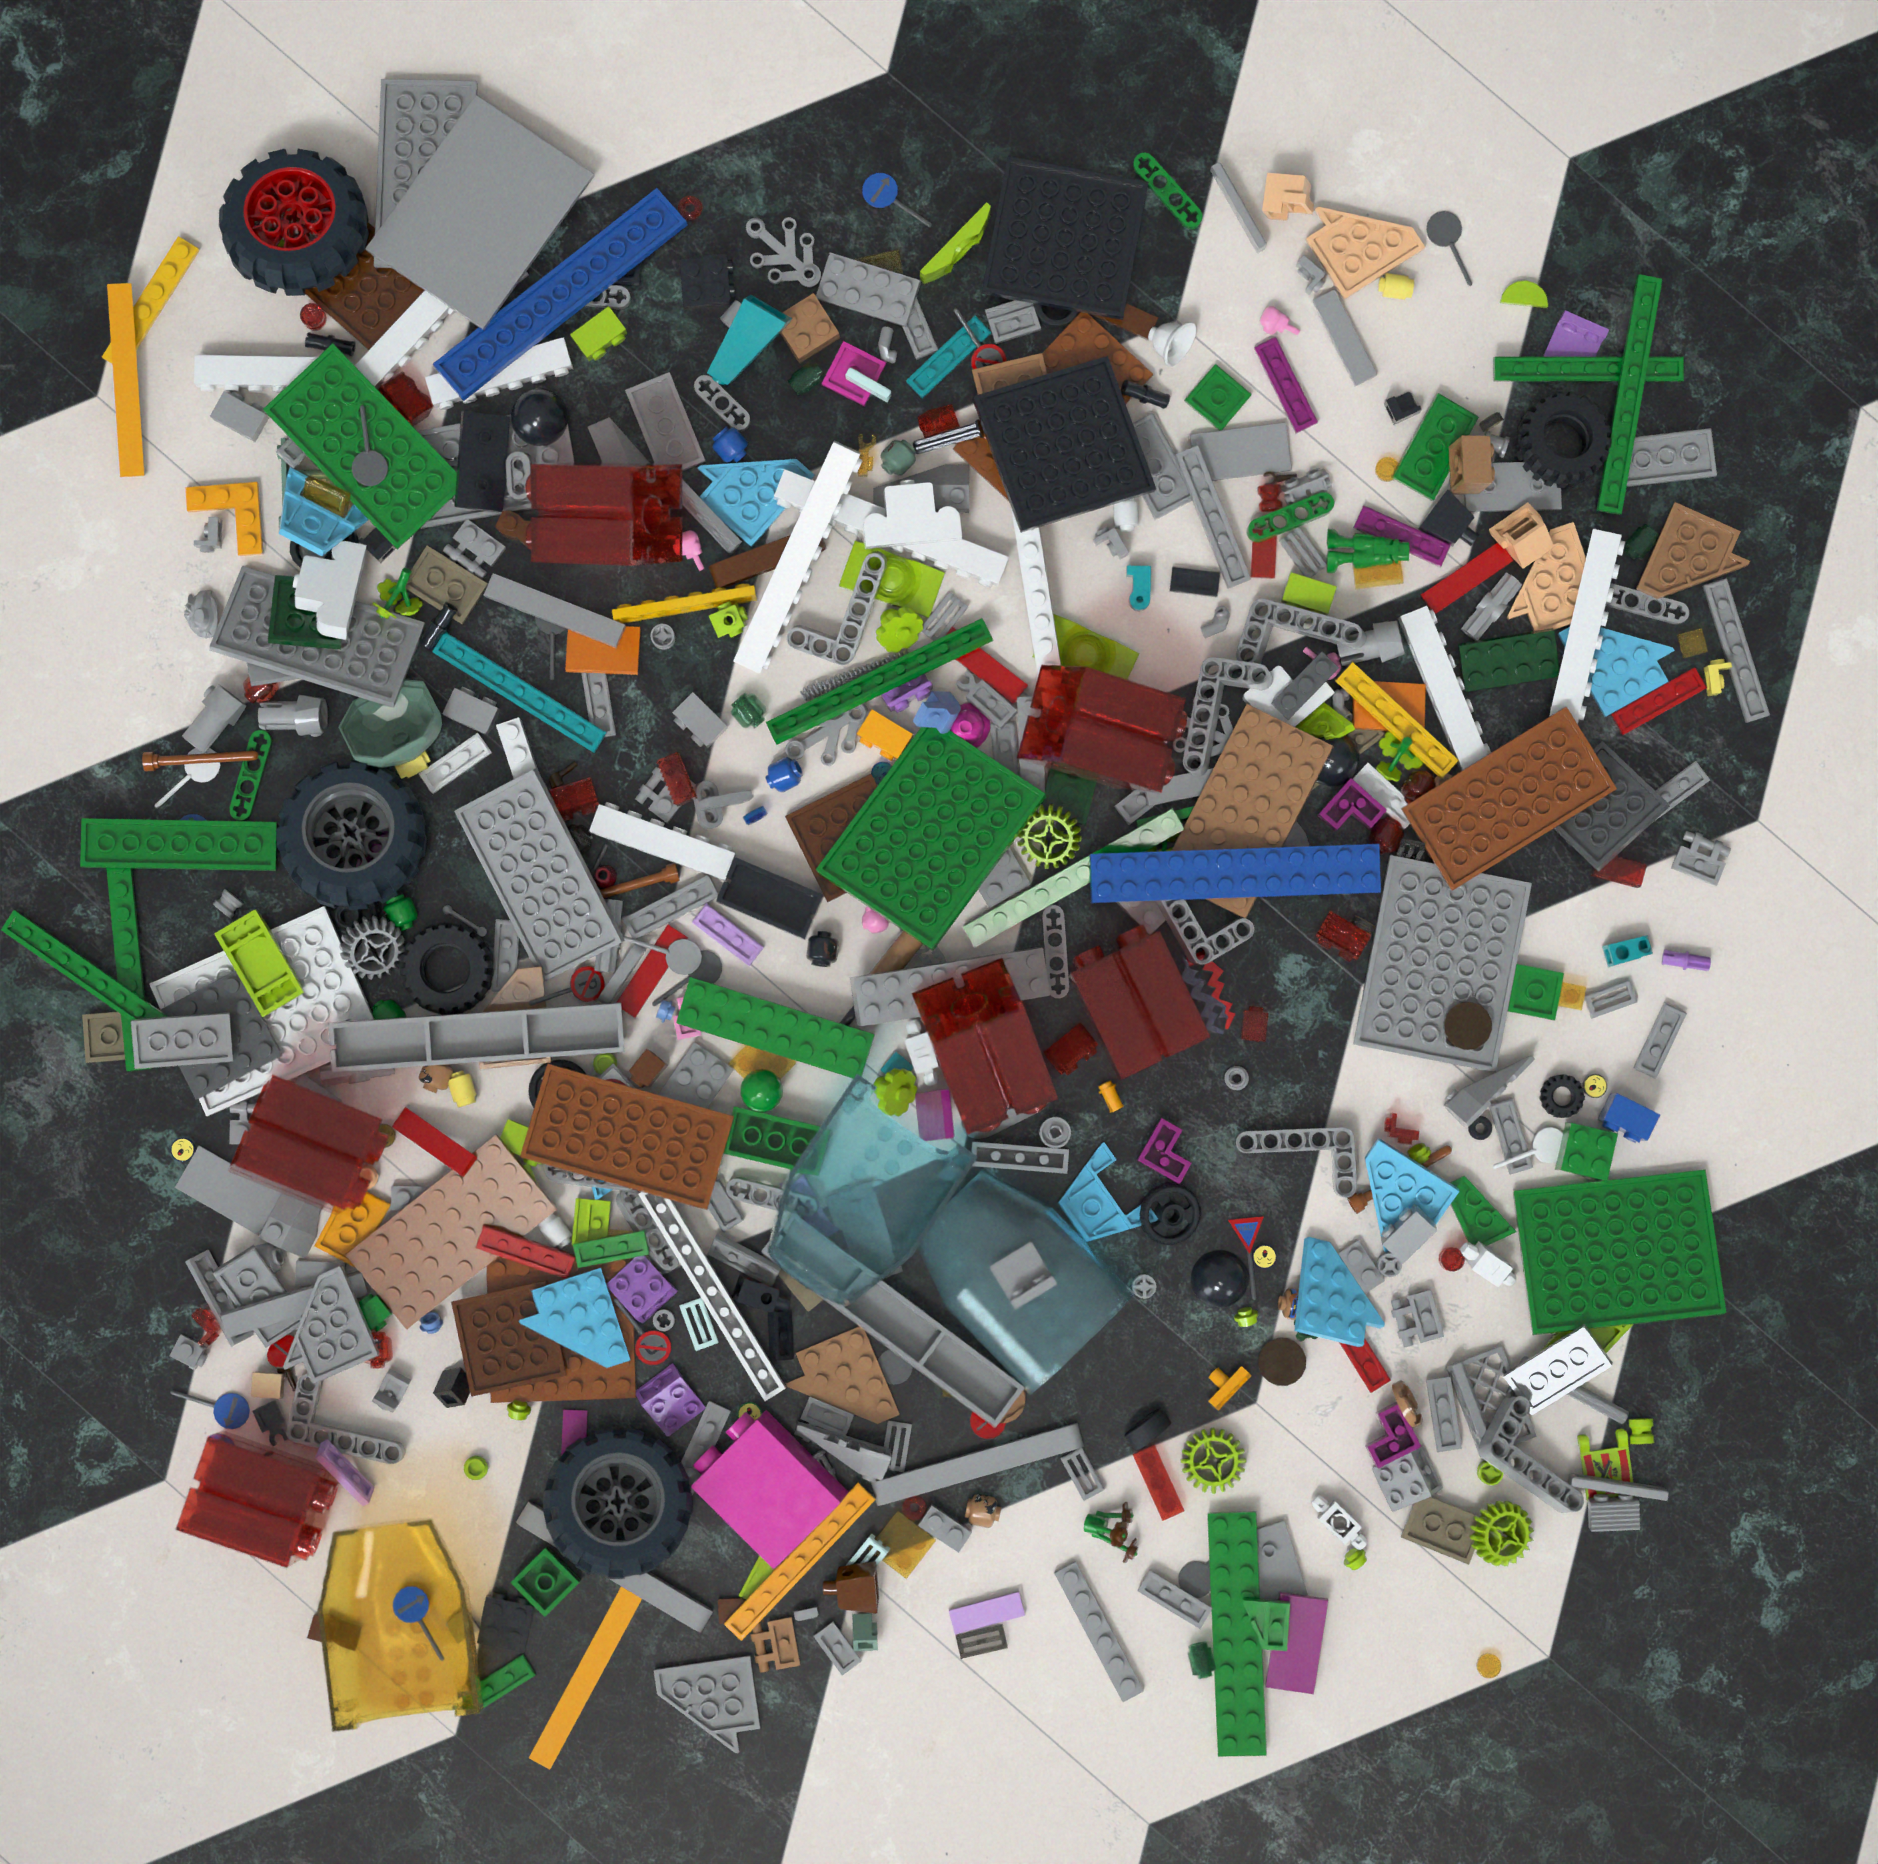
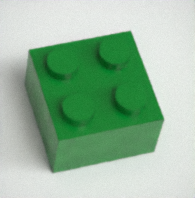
(1586, 1151)
(546, 1581)

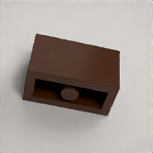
(647, 1069)

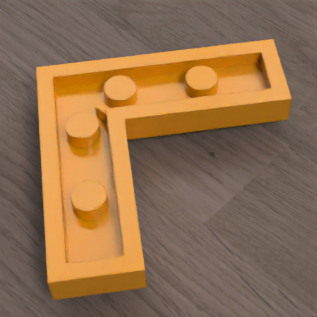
(237, 496)

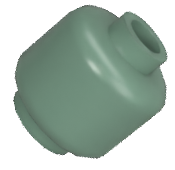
(898, 457)

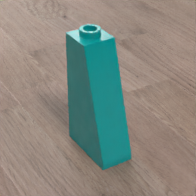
(747, 337)

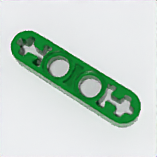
(1170, 188)
(1288, 514)
(254, 776)

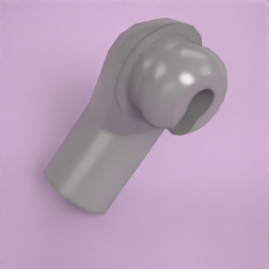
(884, 345)
(1218, 624)
(1339, 705)

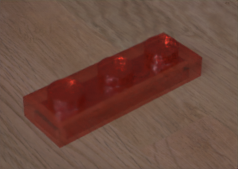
(1158, 1482)

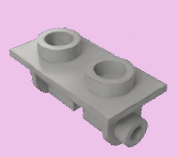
(1314, 481)

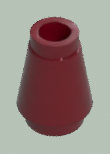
(609, 881)

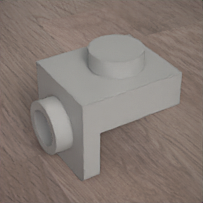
(391, 1391)

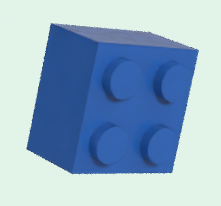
(1628, 1117)

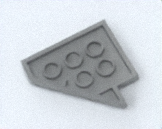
(331, 1330)
(713, 1695)

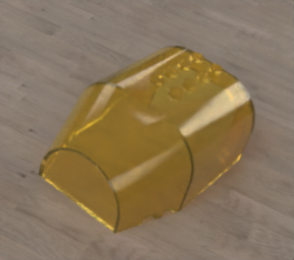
(372, 1657)

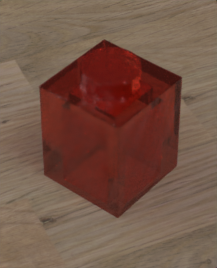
(1254, 1024)

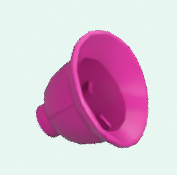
(971, 725)

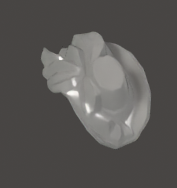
(202, 614)

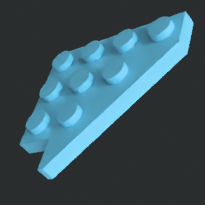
(745, 493)
(1624, 669)
(1401, 1183)
(1330, 1298)
(580, 1317)

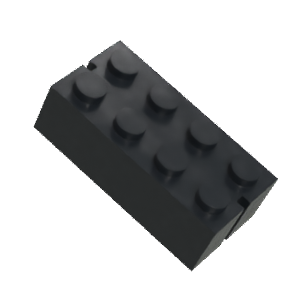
(770, 898)

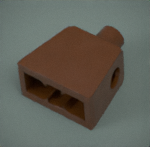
(855, 1587)

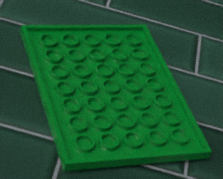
(931, 834)
(1619, 1252)

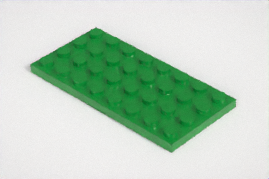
(325, 422)

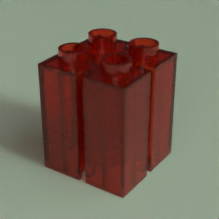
(605, 513)
(1103, 728)
(1137, 1002)
(985, 1047)
(308, 1146)
(257, 1500)

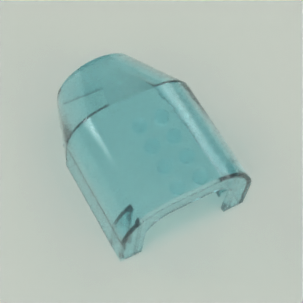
(860, 1198)
(989, 1223)

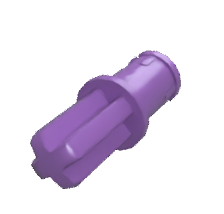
(1686, 960)

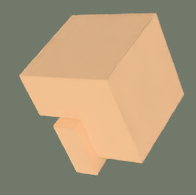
(1286, 194)
(1523, 535)

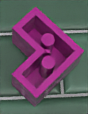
(1351, 801)
(1158, 1152)
(1398, 1439)

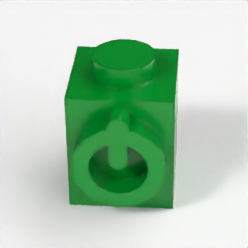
(375, 1312)

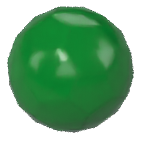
(761, 1090)

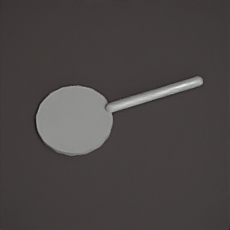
(681, 956)

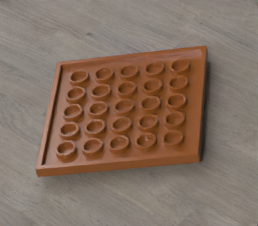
(584, 1377)

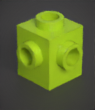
(720, 619)

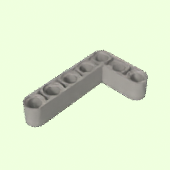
(850, 618)
(1295, 625)
(1212, 704)
(1208, 942)
(1307, 1145)
(334, 1434)
(1522, 1462)

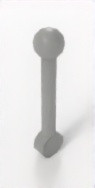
(480, 930)

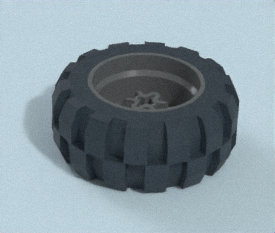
(348, 788)
(639, 1459)

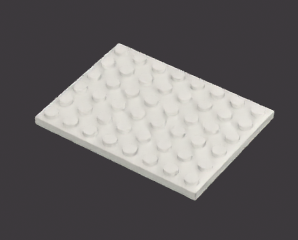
(301, 1024)

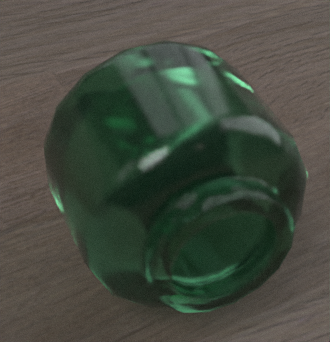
(748, 710)

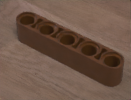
(750, 563)

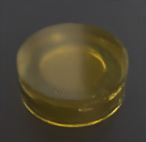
(1385, 469)
(1488, 1665)

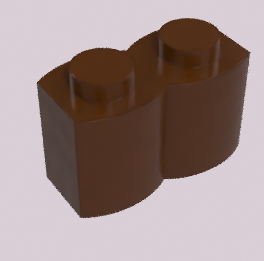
(512, 526)

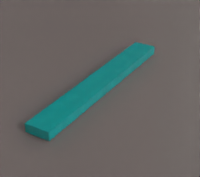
(519, 692)

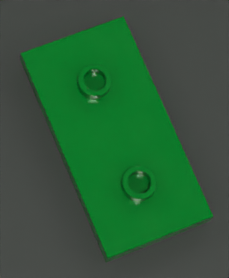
(1427, 455)

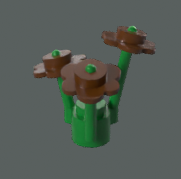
(1098, 1527)

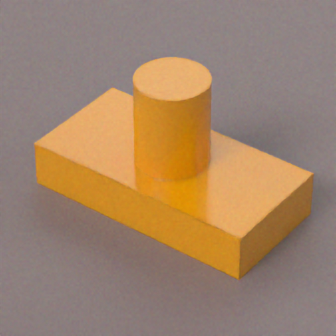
(1226, 1385)

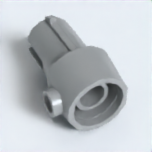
(1381, 642)
(219, 711)
(305, 715)

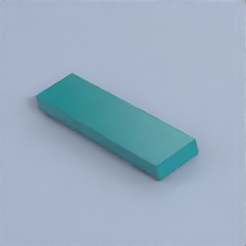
(947, 358)

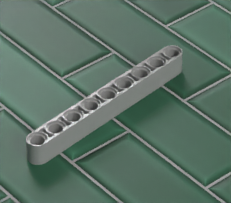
(977, 1464)
(646, 1586)

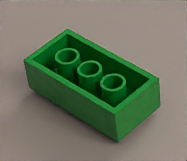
(767, 1138)

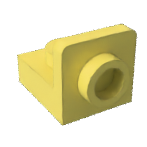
(1713, 679)

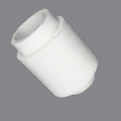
(1126, 515)
(555, 1232)

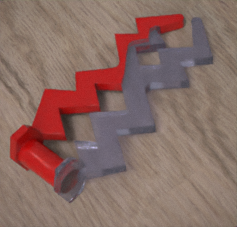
(1210, 1000)

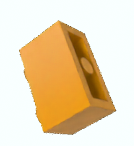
(884, 735)

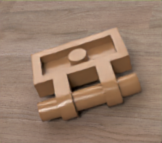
(783, 1644)

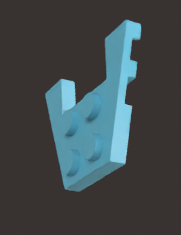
(309, 522)
(1092, 1206)

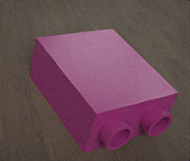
(767, 1486)

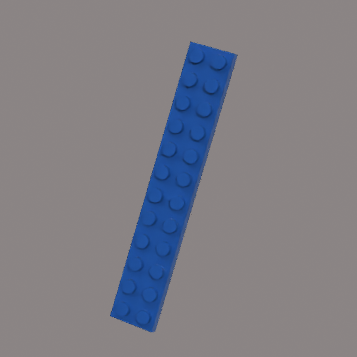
(560, 294)
(1235, 873)

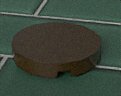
(1467, 1025)
(1282, 1361)

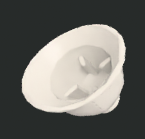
(1172, 341)

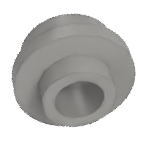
(1233, 1071)

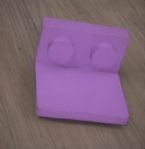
(1575, 337)
(899, 697)
(641, 1288)
(669, 1400)

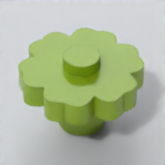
(899, 629)
(895, 1091)

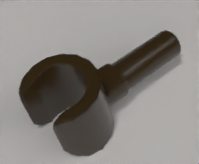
(1279, 478)
(556, 778)
(289, 1375)

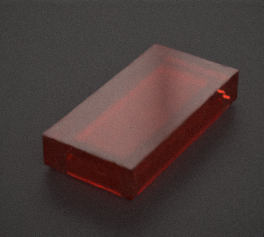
(1263, 558)

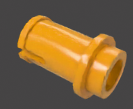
(1110, 1095)

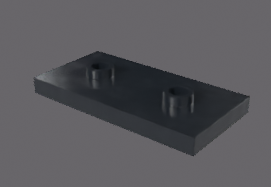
(482, 461)

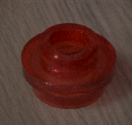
(687, 201)
(917, 1514)

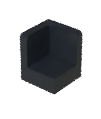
(1401, 407)
(377, 545)
(452, 1388)

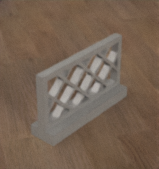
(1470, 1403)

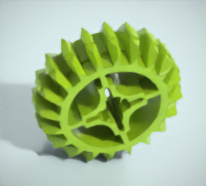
(1058, 838)
(1206, 1440)
(1513, 1524)

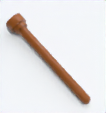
(152, 761)
(667, 874)
(1360, 1200)

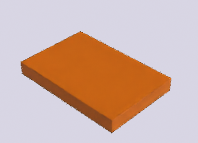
(592, 656)
(1407, 695)

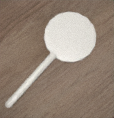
(198, 772)
(1545, 1147)

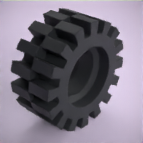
(1574, 1087)

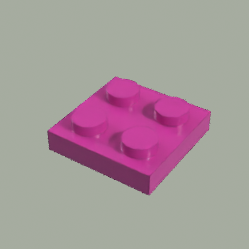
(852, 357)

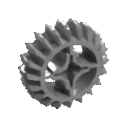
(387, 935)

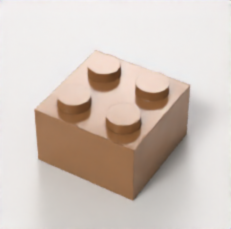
(809, 328)
(1471, 464)

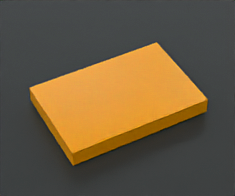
(352, 1226)

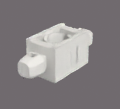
(921, 1053)
(1488, 1264)
(1357, 1540)

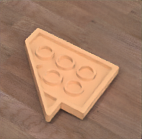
(1360, 248)
(1552, 582)

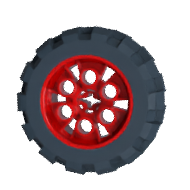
(286, 183)

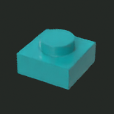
(898, 1062)

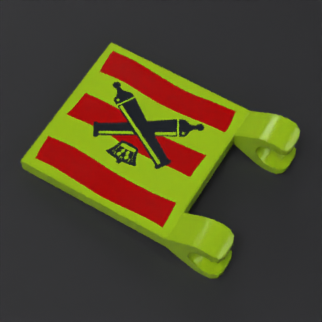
(1606, 1463)

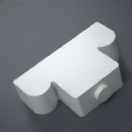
(911, 518)
(331, 587)
(1263, 698)

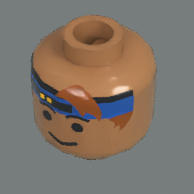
(1288, 1303)

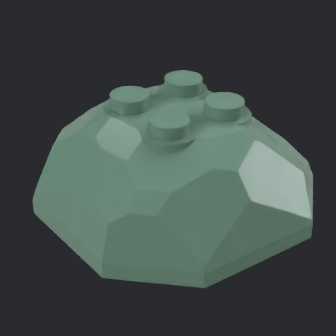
(388, 734)

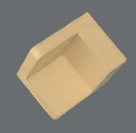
(267, 1385)

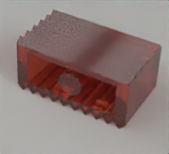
(407, 398)
(676, 779)
(575, 798)
(1622, 872)
(1342, 936)
(1071, 1049)

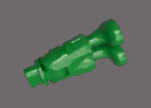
(1368, 550)

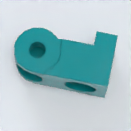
(1141, 586)
(1627, 950)

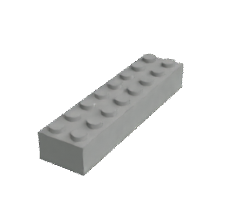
(888, 994)

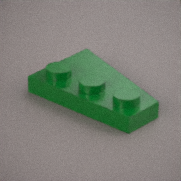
(1477, 1216)

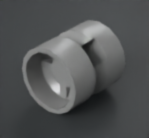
(1055, 1132)

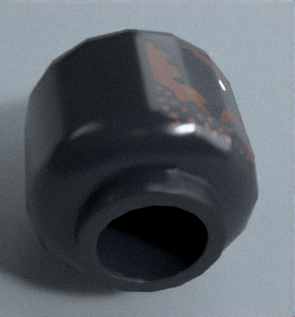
(822, 949)

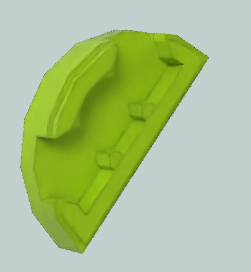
(1524, 294)

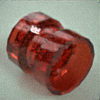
(313, 321)
(1269, 497)
(1448, 1257)

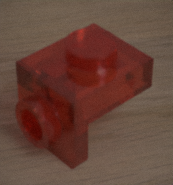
(938, 420)
(1404, 1136)
(205, 1319)

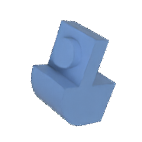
(938, 711)

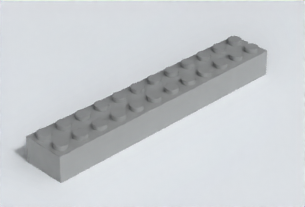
(476, 1037)
(932, 1350)

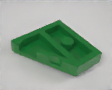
(1269, 1621)

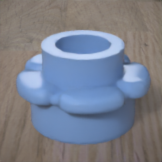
(665, 1010)
(431, 1323)

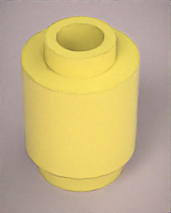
(1396, 286)
(413, 767)
(462, 1089)

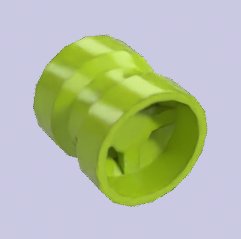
(1641, 1431)
(1490, 1476)

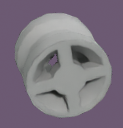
(228, 903)
(1392, 1266)
(1148, 1290)

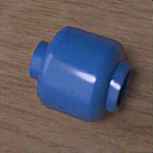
(730, 445)
(784, 774)

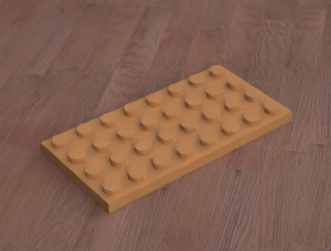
(1254, 791)

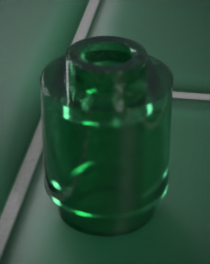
(806, 378)
(1641, 542)
(1201, 1659)

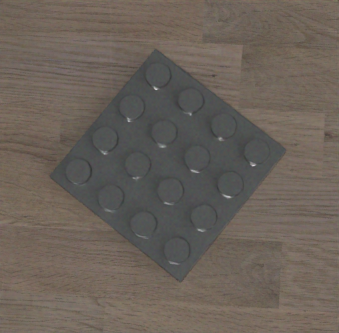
(1616, 819)
(250, 1035)

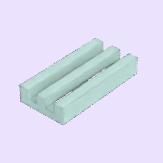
(868, 384)
(706, 1343)
(877, 1545)

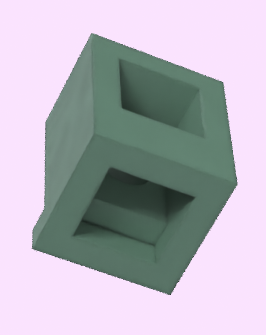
(864, 1632)

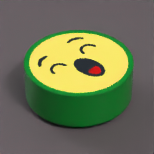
(751, 1408)

